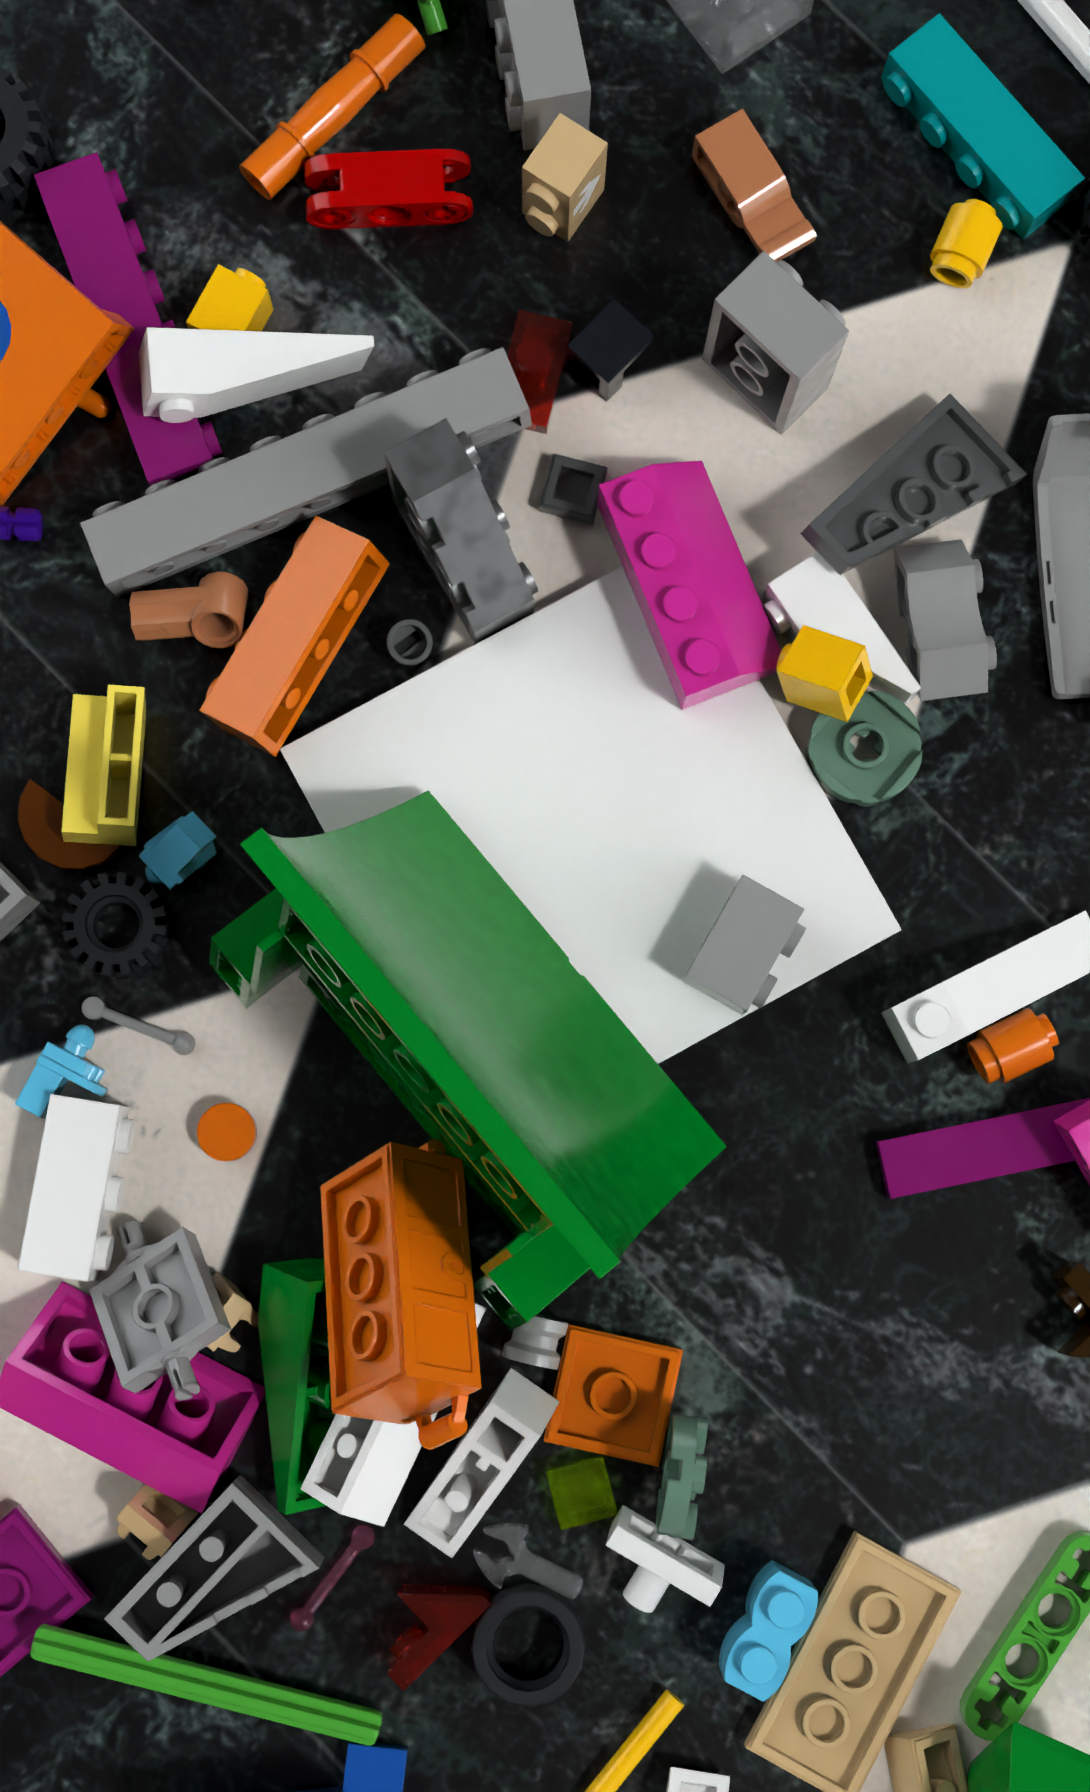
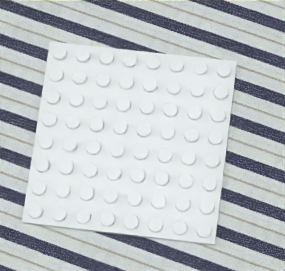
(609, 803)

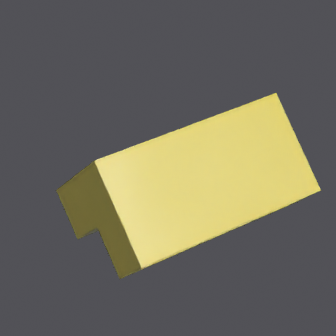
(105, 767)

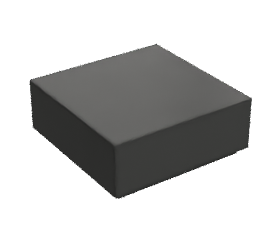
(572, 489)

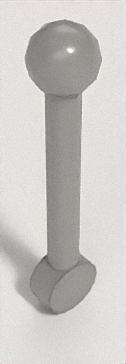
(95, 1009)

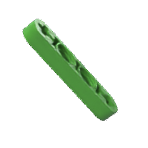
(1028, 1628)

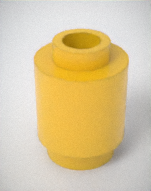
(965, 243)

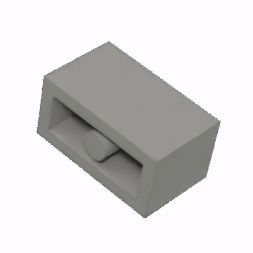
(745, 945)

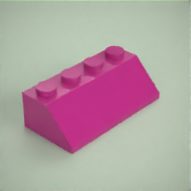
(689, 579)
(70, 1388)

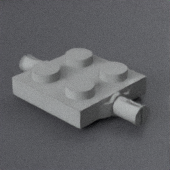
(159, 1310)

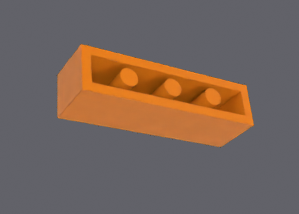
(295, 635)

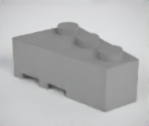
(217, 1567)

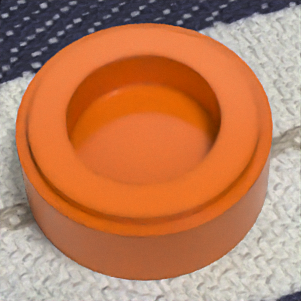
(227, 1132)

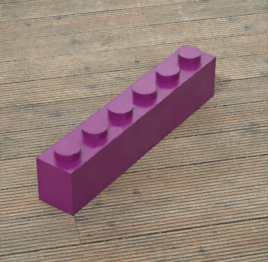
(106, 269)

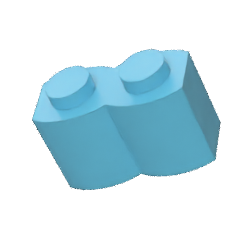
(758, 1644)

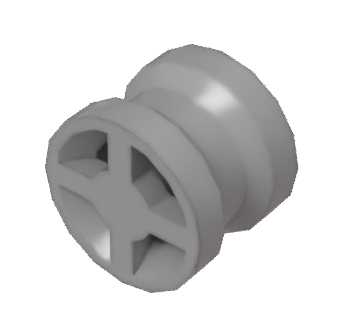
(536, 1342)

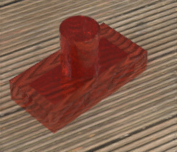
(538, 360)

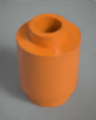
(1013, 1046)

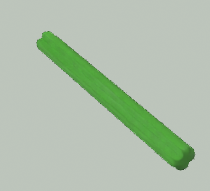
(207, 1685)

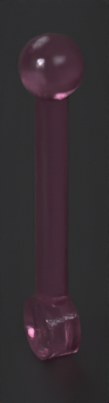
(362, 1538)

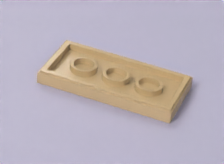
(853, 1667)

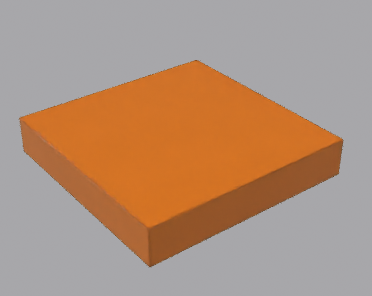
(613, 1395)

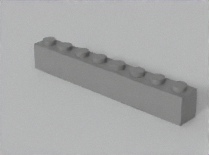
(297, 475)

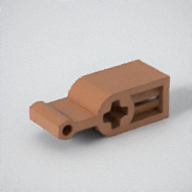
(751, 186)

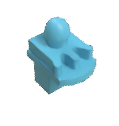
(178, 851)
(59, 1065)

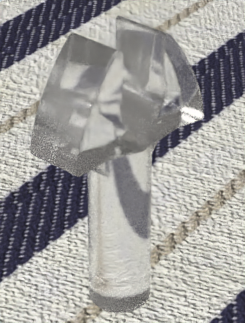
(524, 1562)

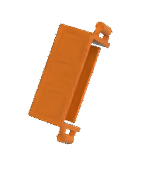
(401, 1290)

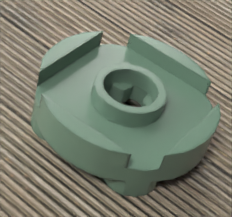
(866, 780)
(682, 1476)

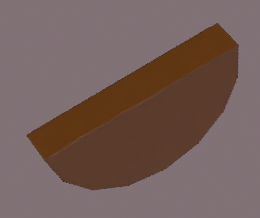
(41, 827)

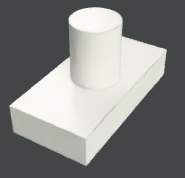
(662, 1562)

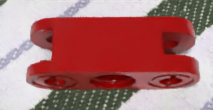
(386, 189)

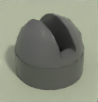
(415, 653)

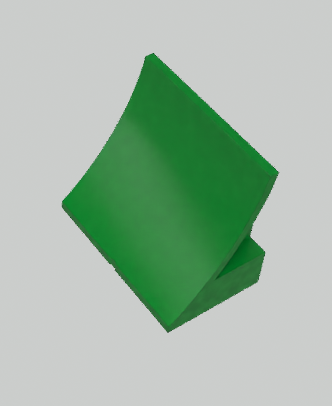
(477, 1037)

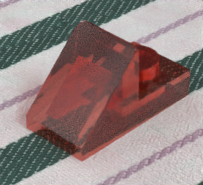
(446, 1613)

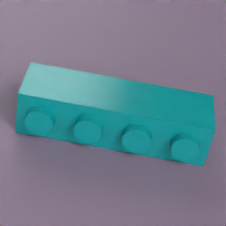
(980, 127)

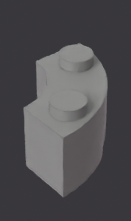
(945, 629)

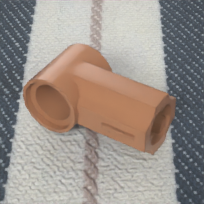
(208, 612)

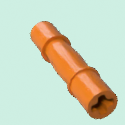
(332, 106)

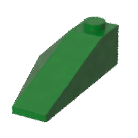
(295, 1373)

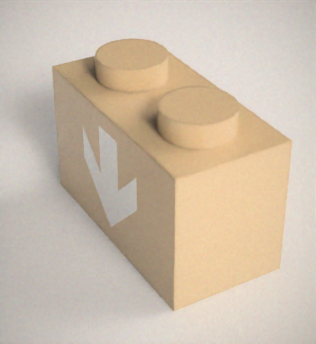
(563, 178)

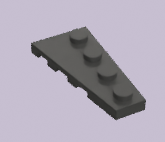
(917, 484)

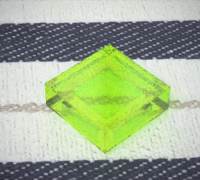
(581, 1492)

